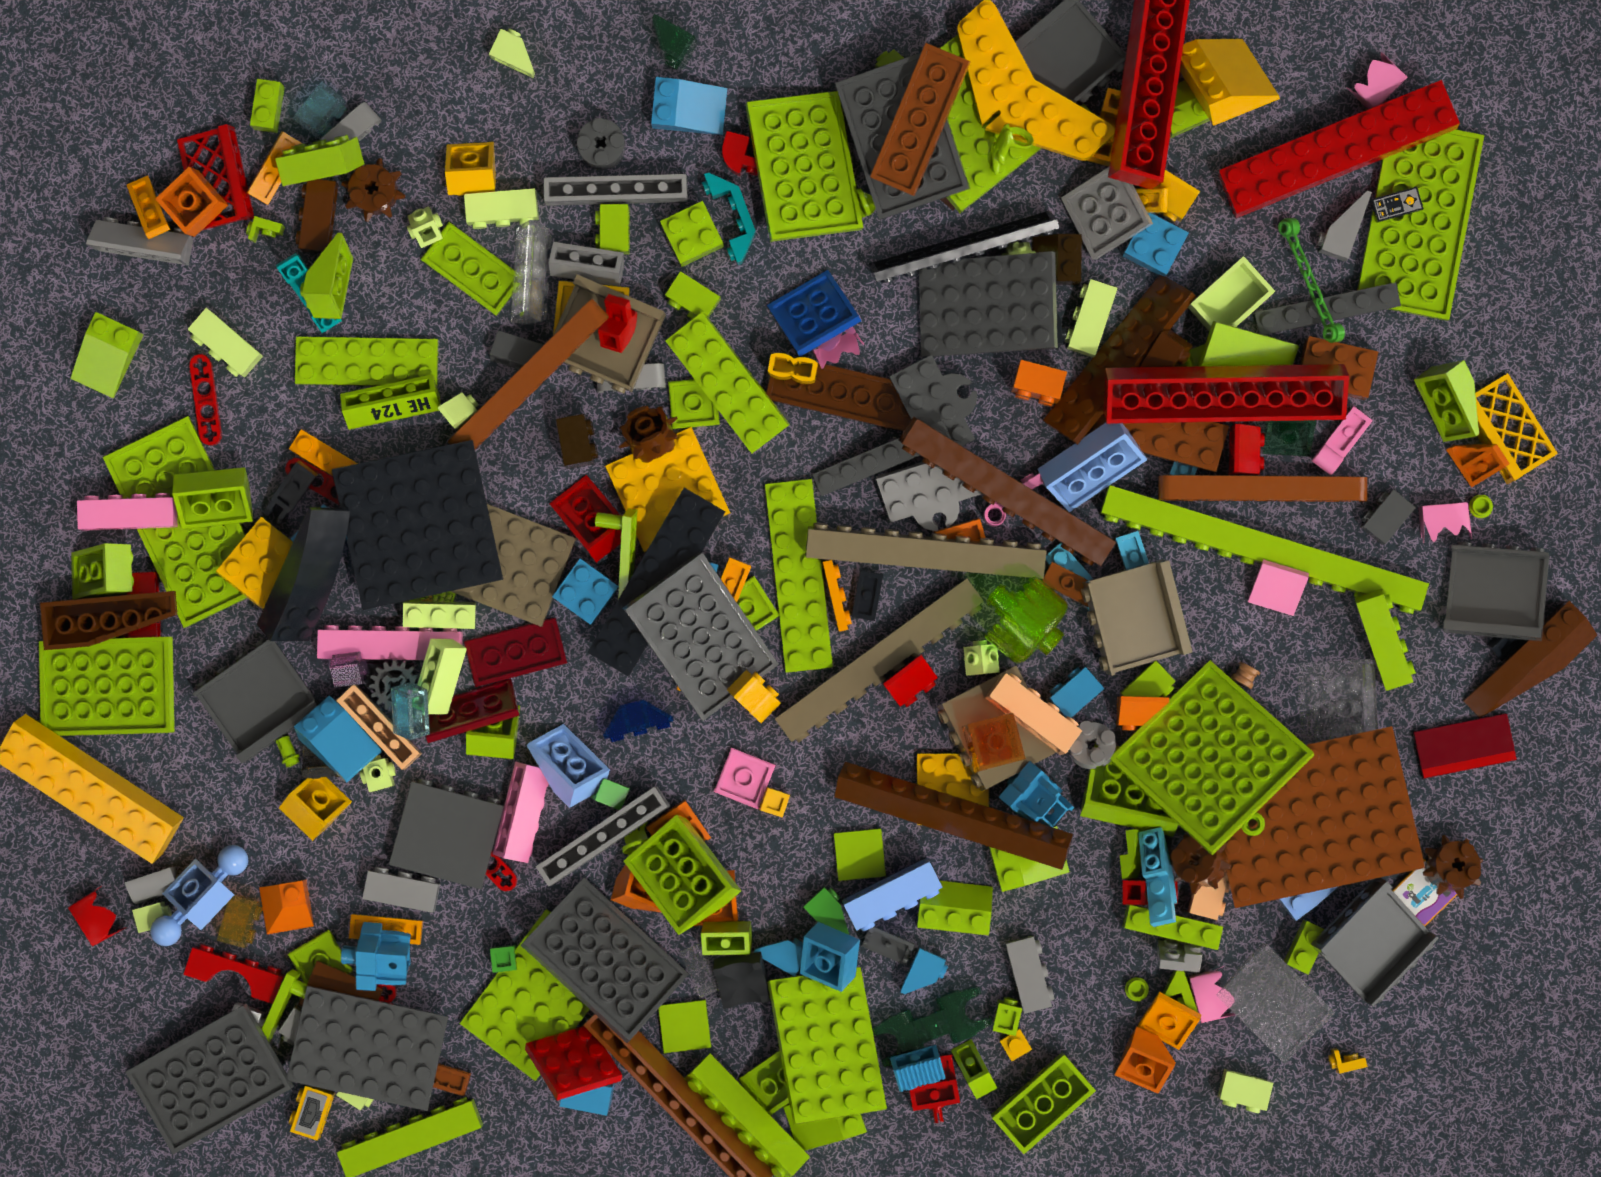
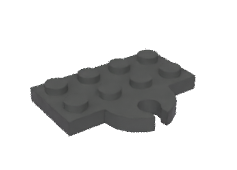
(935, 397)

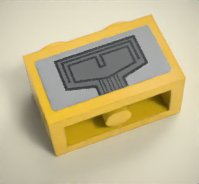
(311, 1112)

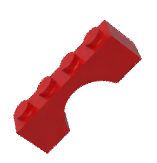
(205, 963)

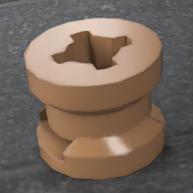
(1245, 675)

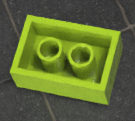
(319, 160)

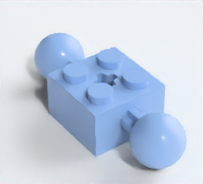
(198, 894)

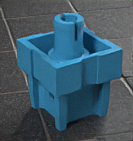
(1033, 795)
(379, 957)

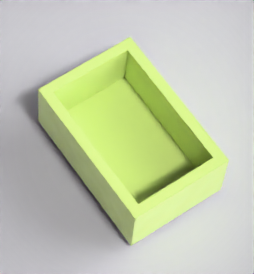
(1232, 296)

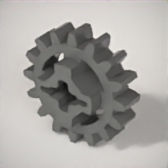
(389, 678)

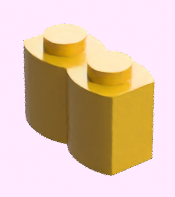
(786, 367)
(754, 696)

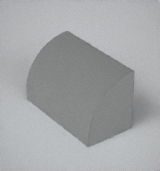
(151, 885)

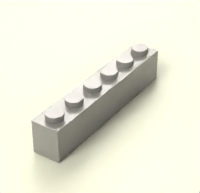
(615, 189)
(603, 836)

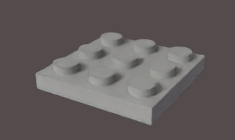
(1106, 213)

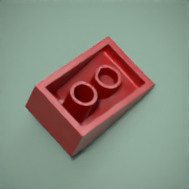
(578, 511)

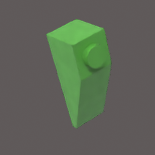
(827, 910)

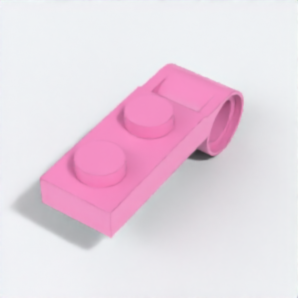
(1341, 441)
(1030, 481)

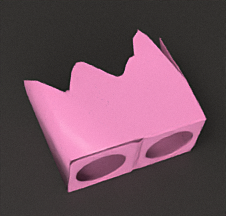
(1382, 81)
(833, 348)
(1444, 515)
(1205, 996)

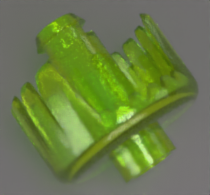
(1028, 618)

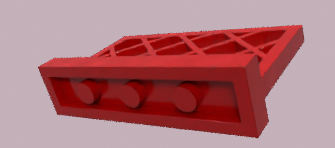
(232, 168)

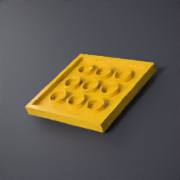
(657, 484)

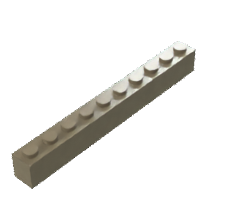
(925, 552)
(879, 660)

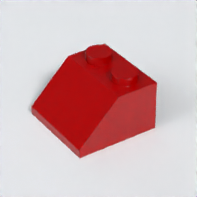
(1245, 450)
(911, 681)

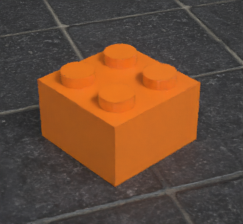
(191, 201)
(1038, 382)

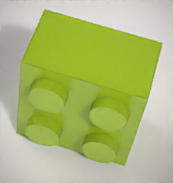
(692, 233)

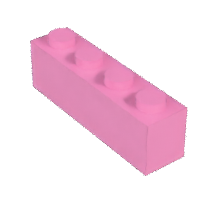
(127, 513)
(521, 813)

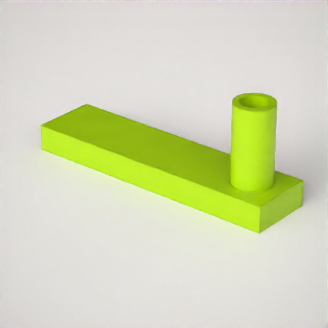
(628, 525)
(289, 986)

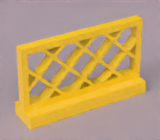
(1489, 435)

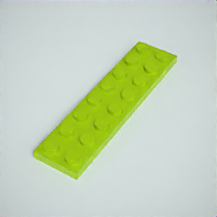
(797, 577)

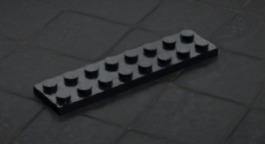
(956, 248)
(678, 539)

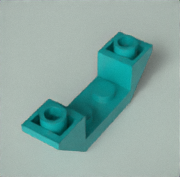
(719, 187)
(294, 272)

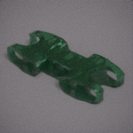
(947, 1020)

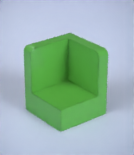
(611, 794)
(503, 958)

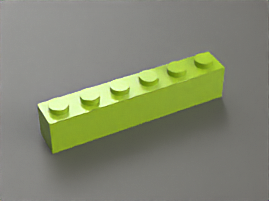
(746, 1117)
(410, 1138)

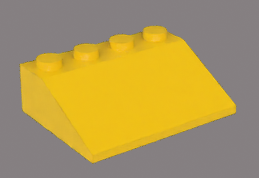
(1225, 78)

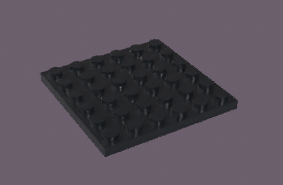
(417, 524)

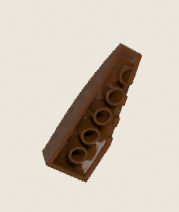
(99, 619)
(1563, 638)

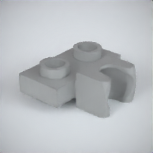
(1174, 957)

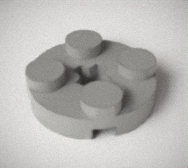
(1096, 756)

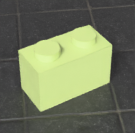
(1245, 1090)

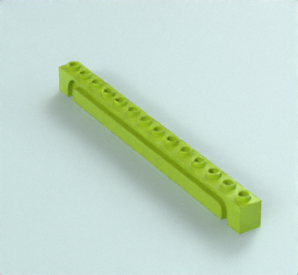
(1256, 545)

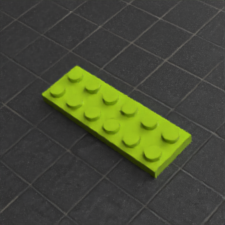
(363, 360)
(727, 382)

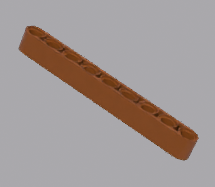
(531, 375)
(1262, 488)

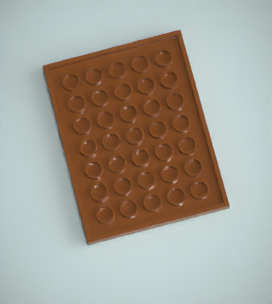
(1330, 824)

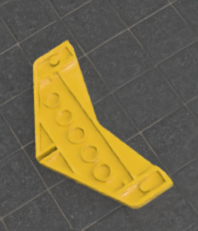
(1006, 86)

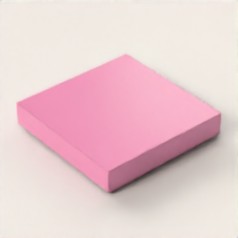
(1278, 587)
(744, 778)

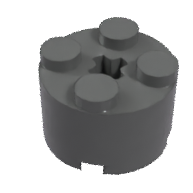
(601, 157)

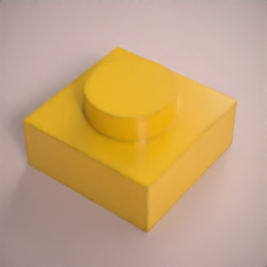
(774, 802)
(1015, 1045)

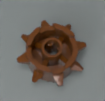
(380, 200)
(648, 433)
(1465, 862)
(1187, 867)

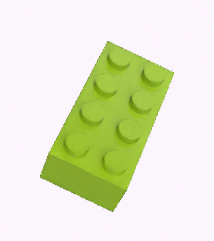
(1043, 1103)

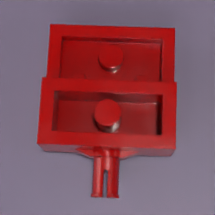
(938, 1094)

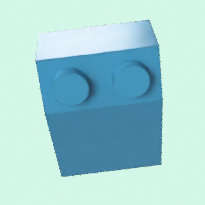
(688, 106)
(336, 739)

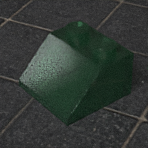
(674, 43)
(1289, 437)

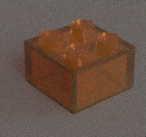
(993, 742)

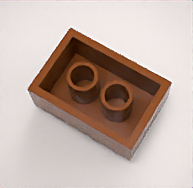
(1357, 360)

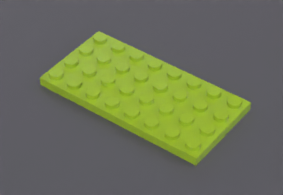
(1426, 246)
(182, 557)

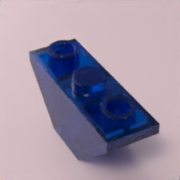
(636, 718)

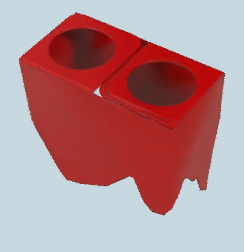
(93, 920)

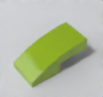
(1131, 862)

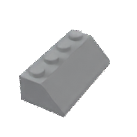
(132, 241)

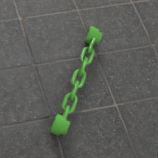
(1334, 331)

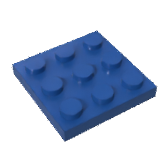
(814, 313)

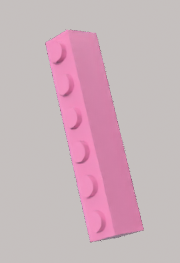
(379, 643)

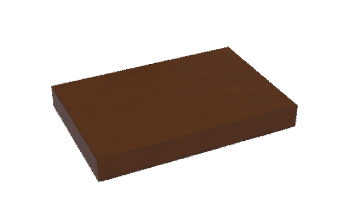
(334, 979)

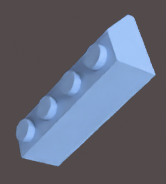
(1091, 465)
(892, 894)

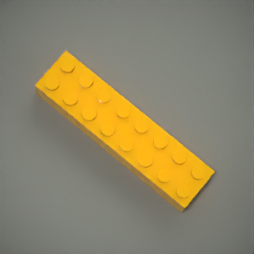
(88, 788)

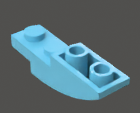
(1159, 876)

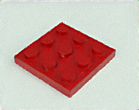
(573, 1062)

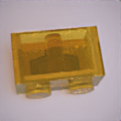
(239, 921)

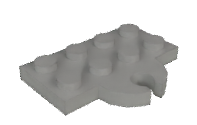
(922, 493)

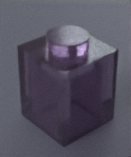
(348, 669)

